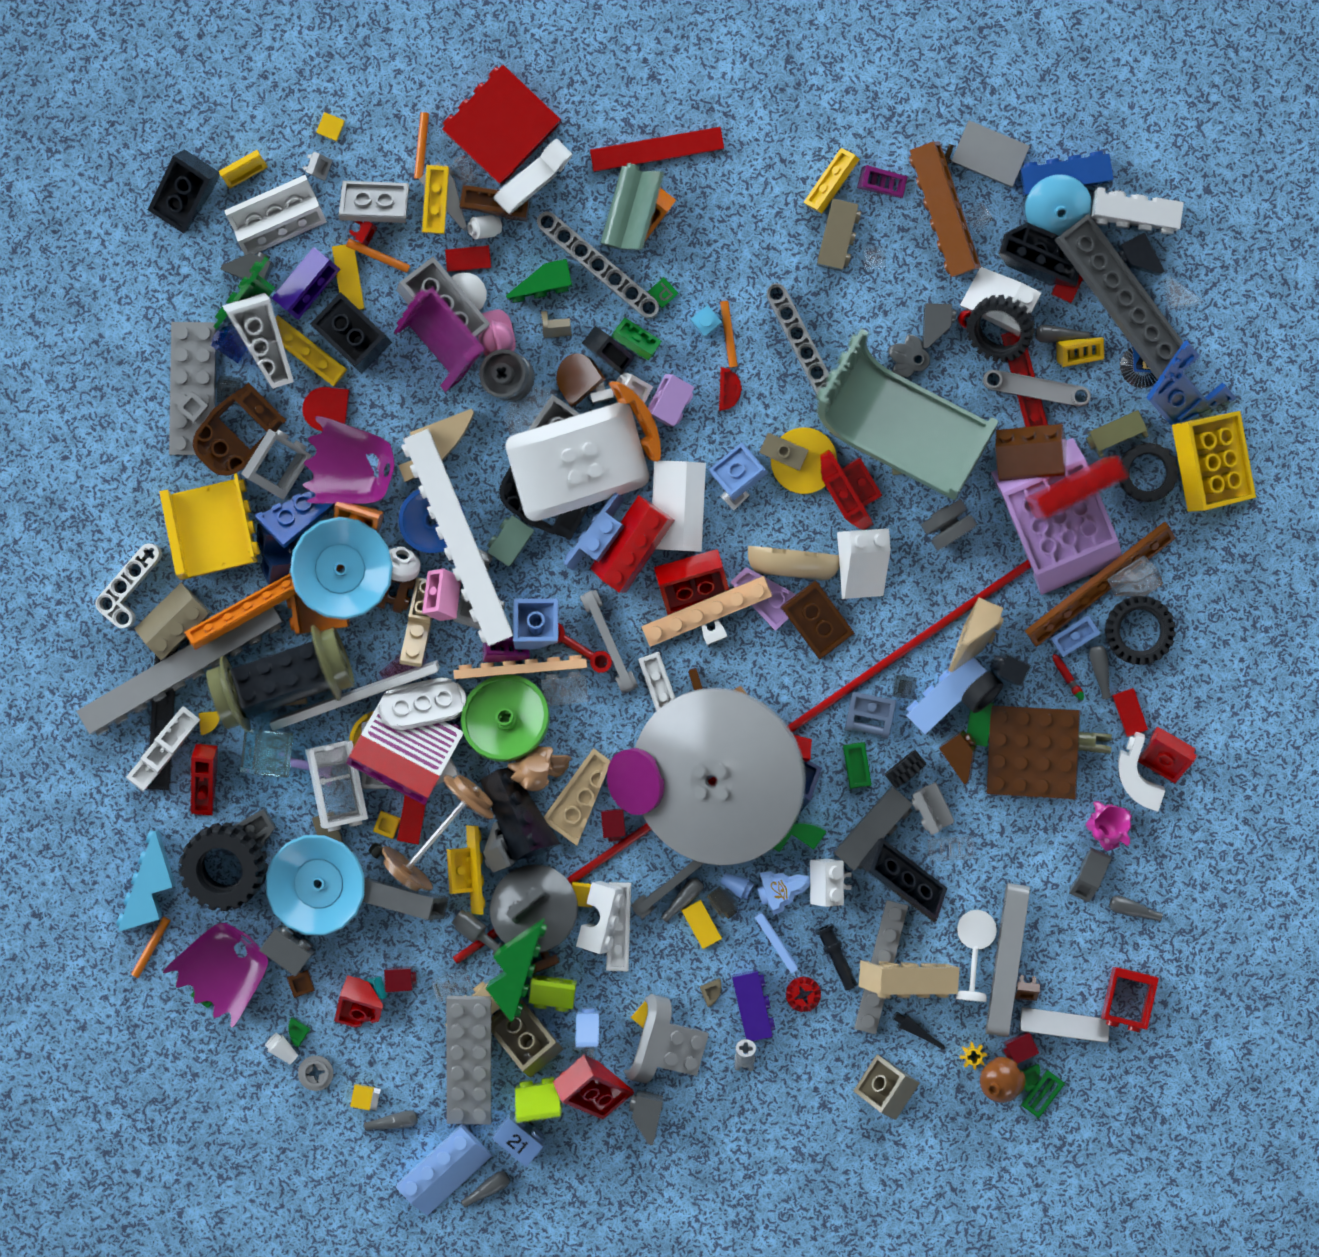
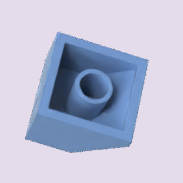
(535, 623)

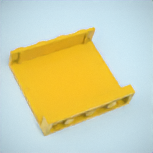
(209, 528)

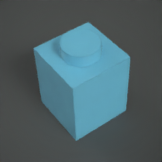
(706, 321)

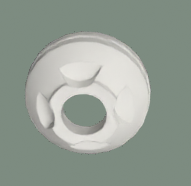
(404, 569)

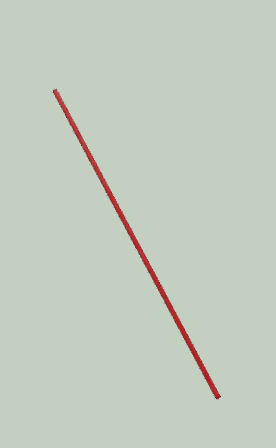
(797, 723)

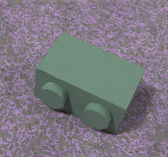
(510, 540)

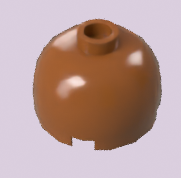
(1002, 1080)

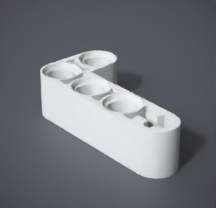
(534, 177)
(131, 581)

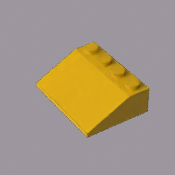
(1213, 461)

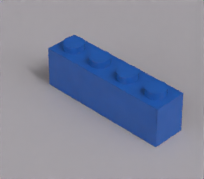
(1088, 170)

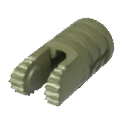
(1088, 740)

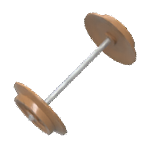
(404, 869)

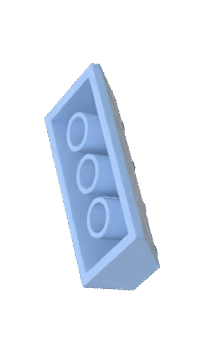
(443, 1170)

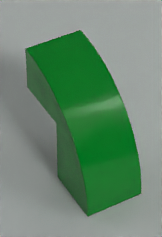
(806, 832)

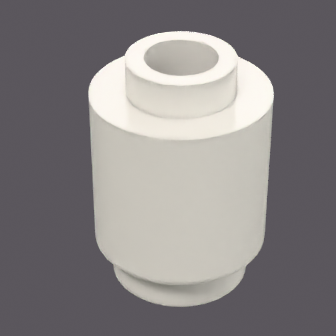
(484, 226)

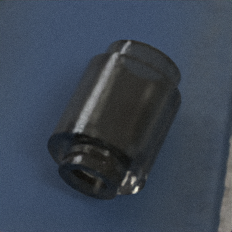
(723, 902)

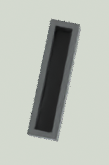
(873, 826)

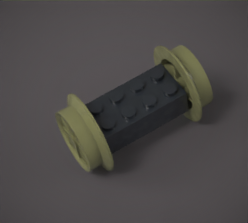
(280, 678)

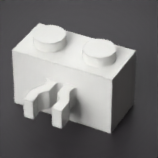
(827, 882)

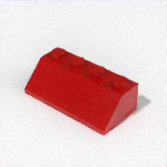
(634, 545)

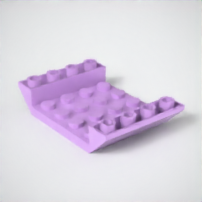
(1068, 542)

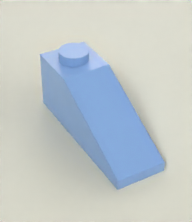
(588, 1028)

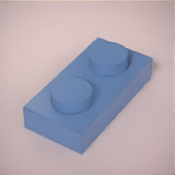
(1075, 635)

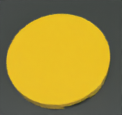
(809, 477)

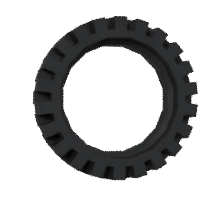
(1012, 309)

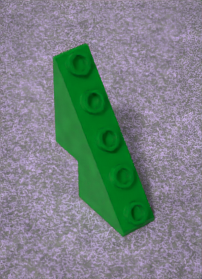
(516, 962)

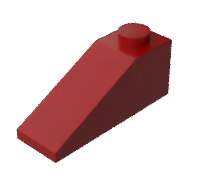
(203, 778)

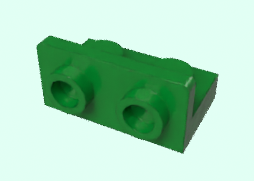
(636, 339)

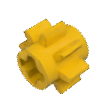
(978, 1059)

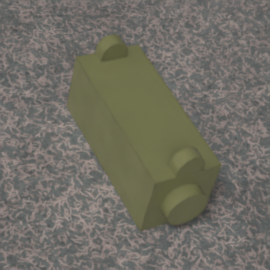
(1116, 432)

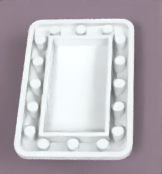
(577, 461)

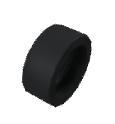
(982, 692)

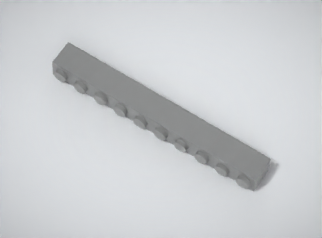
(172, 673)

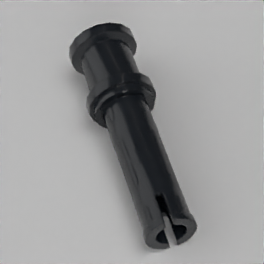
(833, 947)

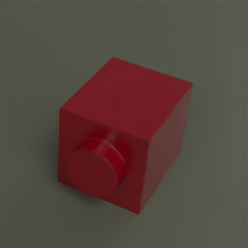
(613, 824)
(400, 979)
(1020, 1047)

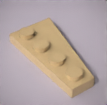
(574, 804)

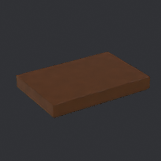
(817, 619)

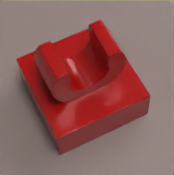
(365, 233)

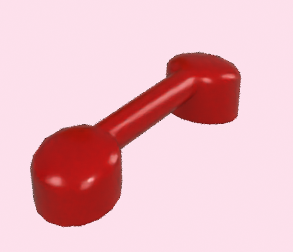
(597, 659)

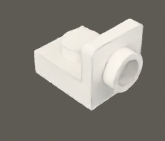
(640, 387)

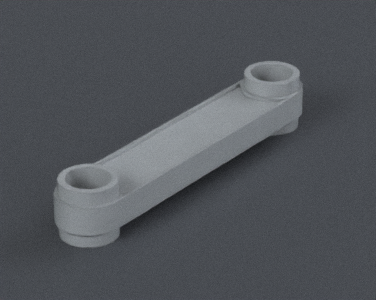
(1036, 388)
(625, 680)

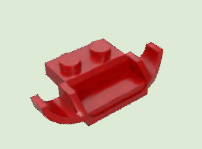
(850, 488)

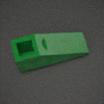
(549, 277)

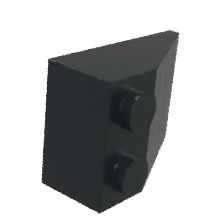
(183, 190)
(351, 333)

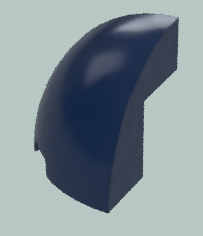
(275, 558)

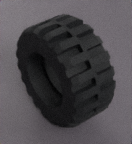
(207, 889)

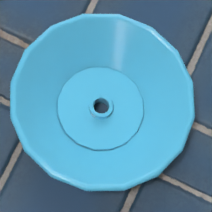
(364, 561)
(293, 888)

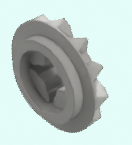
(309, 1081)

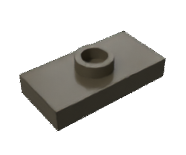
(783, 451)

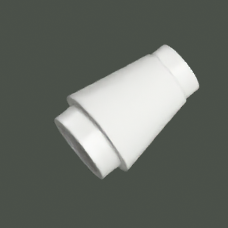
(281, 1048)

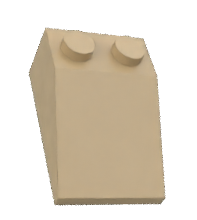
(977, 632)

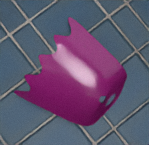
(342, 465)
(218, 972)

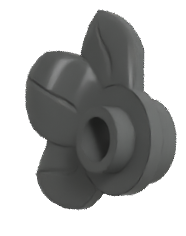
(906, 354)

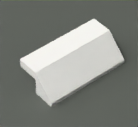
(275, 216)
(680, 494)

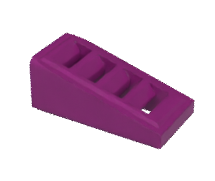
(863, 181)
(500, 656)

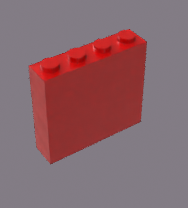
(501, 124)
(1076, 487)

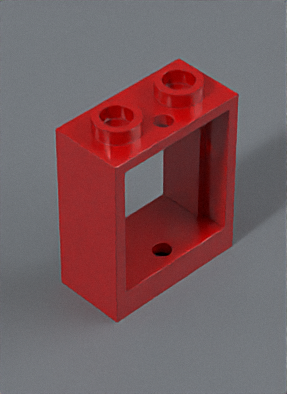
(1152, 983)

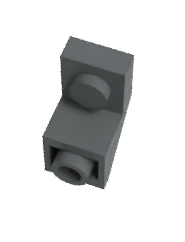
(1091, 875)

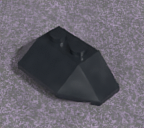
(1037, 255)

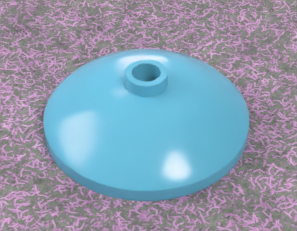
(1055, 194)

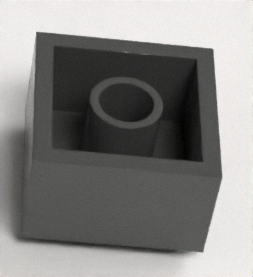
(288, 949)

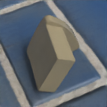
(555, 327)

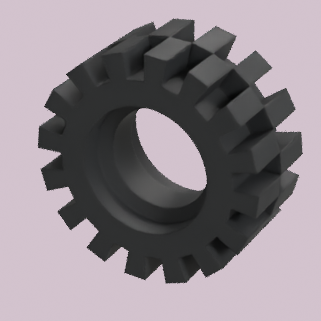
(905, 769)

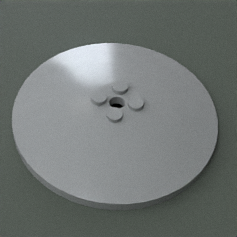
(755, 770)

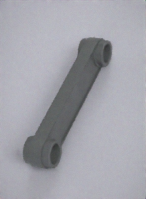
(644, 904)

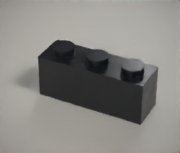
(1010, 668)

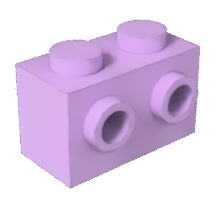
(670, 400)

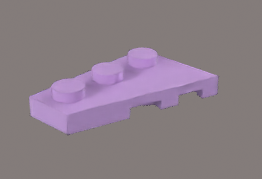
(770, 607)

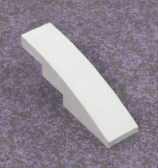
(163, 748)

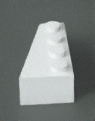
(1136, 211)
(260, 333)

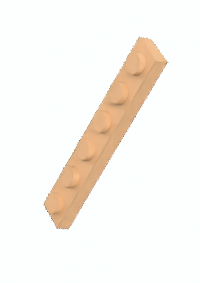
(707, 611)
(511, 668)

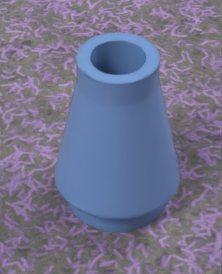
(738, 885)

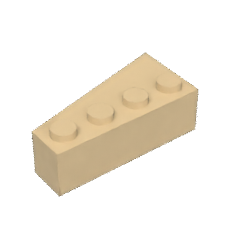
(909, 979)

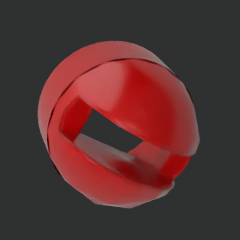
(966, 313)

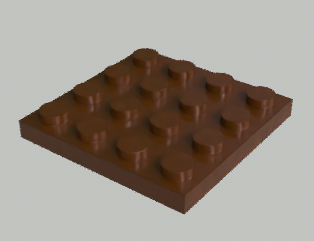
(1033, 752)

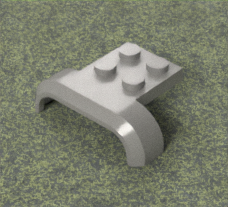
(666, 1044)

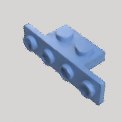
(599, 535)

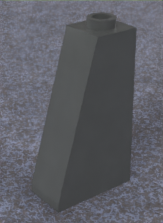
(405, 900)

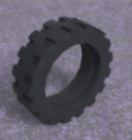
(1169, 463)

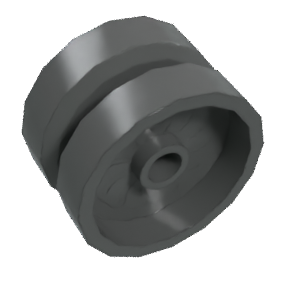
(507, 363)
(947, 522)

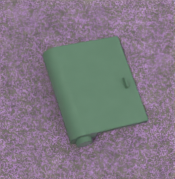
(631, 208)

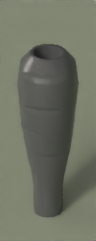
(1053, 334)
(1100, 666)
(684, 897)
(1132, 908)
(394, 1121)
(489, 1187)

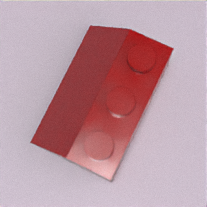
(691, 580)

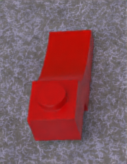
(411, 821)

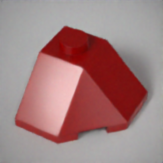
(358, 1003)

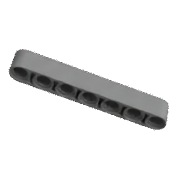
(593, 255)
(804, 342)
(1007, 960)

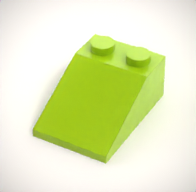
(537, 1100)

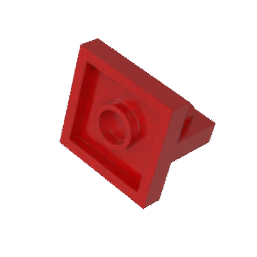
(1167, 755)

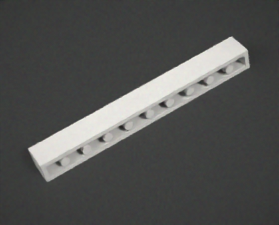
(458, 537)

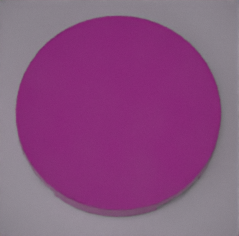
(635, 781)

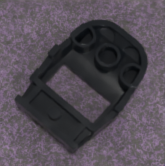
(565, 523)

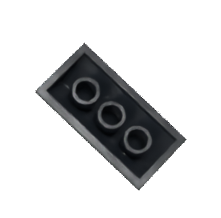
(905, 878)

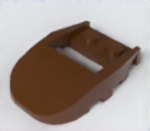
(220, 446)

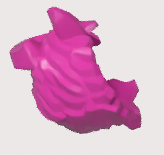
(1110, 825)

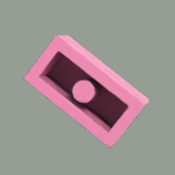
(441, 595)

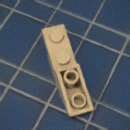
(417, 628)

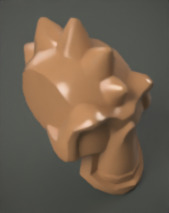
(535, 767)

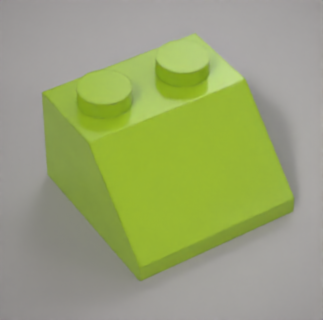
(552, 992)

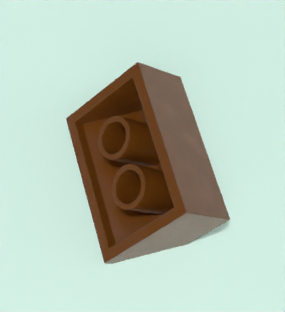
(1031, 452)

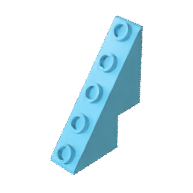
(152, 877)

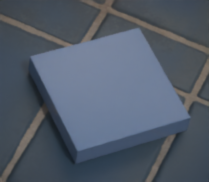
(737, 471)

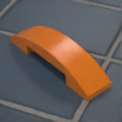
(651, 441)

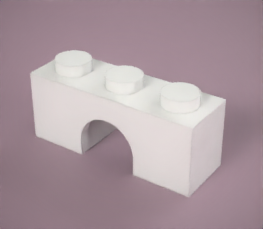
(607, 900)

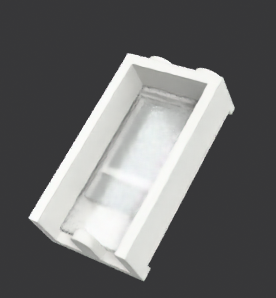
(336, 786)

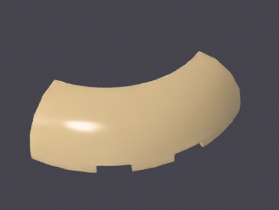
(793, 563)

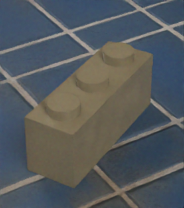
(838, 235)

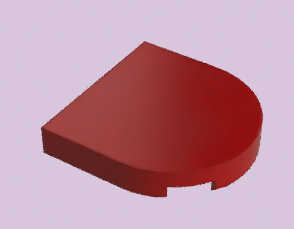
(326, 403)

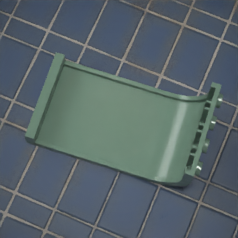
(901, 421)

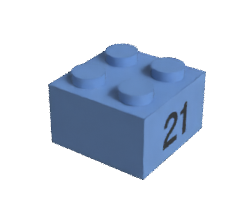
(519, 1139)

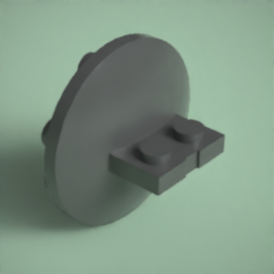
(528, 897)

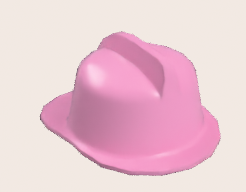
(498, 334)

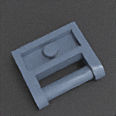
(870, 707)

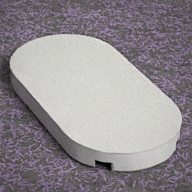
(422, 703)

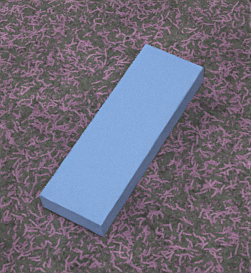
(776, 942)

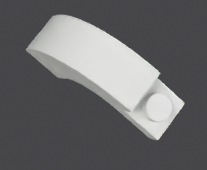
(1139, 789)

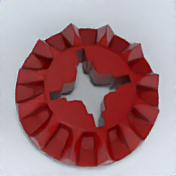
(808, 985)

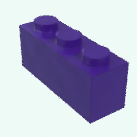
(305, 283)
(753, 1005)

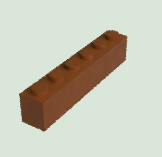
(944, 209)

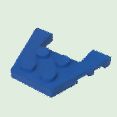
(1177, 396)

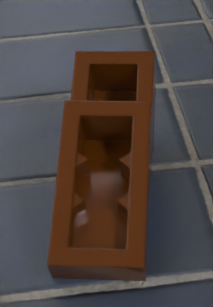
(483, 201)

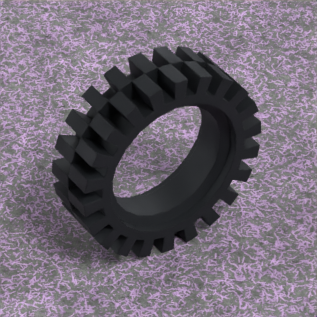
(1166, 630)

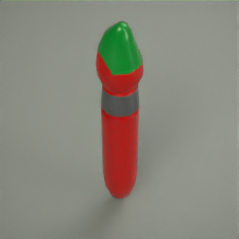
(1076, 690)

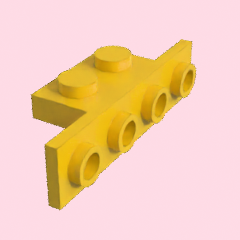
(465, 870)

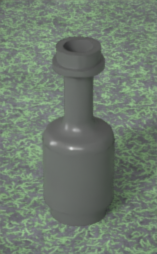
(474, 929)

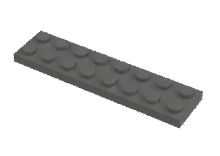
(1120, 294)

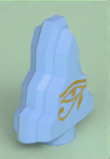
(780, 889)

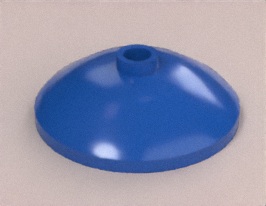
(416, 527)

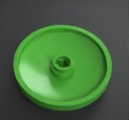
(505, 718)

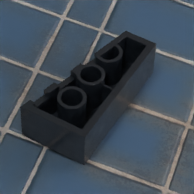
(518, 816)

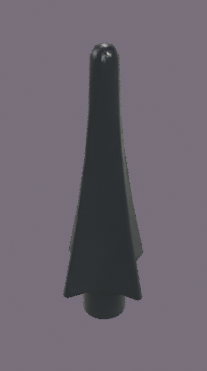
(908, 1024)

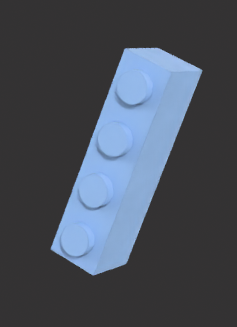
(944, 696)

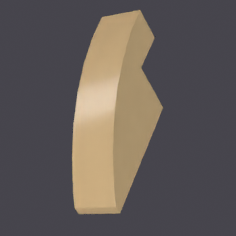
(446, 436)

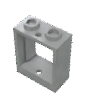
(290, 474)

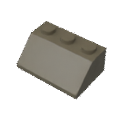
(165, 625)

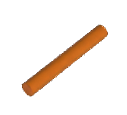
(421, 145)
(377, 255)
(728, 332)
(150, 947)

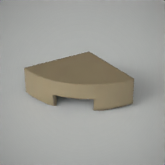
(711, 991)

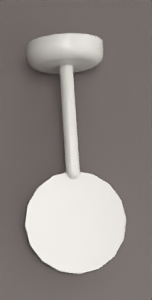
(975, 931)

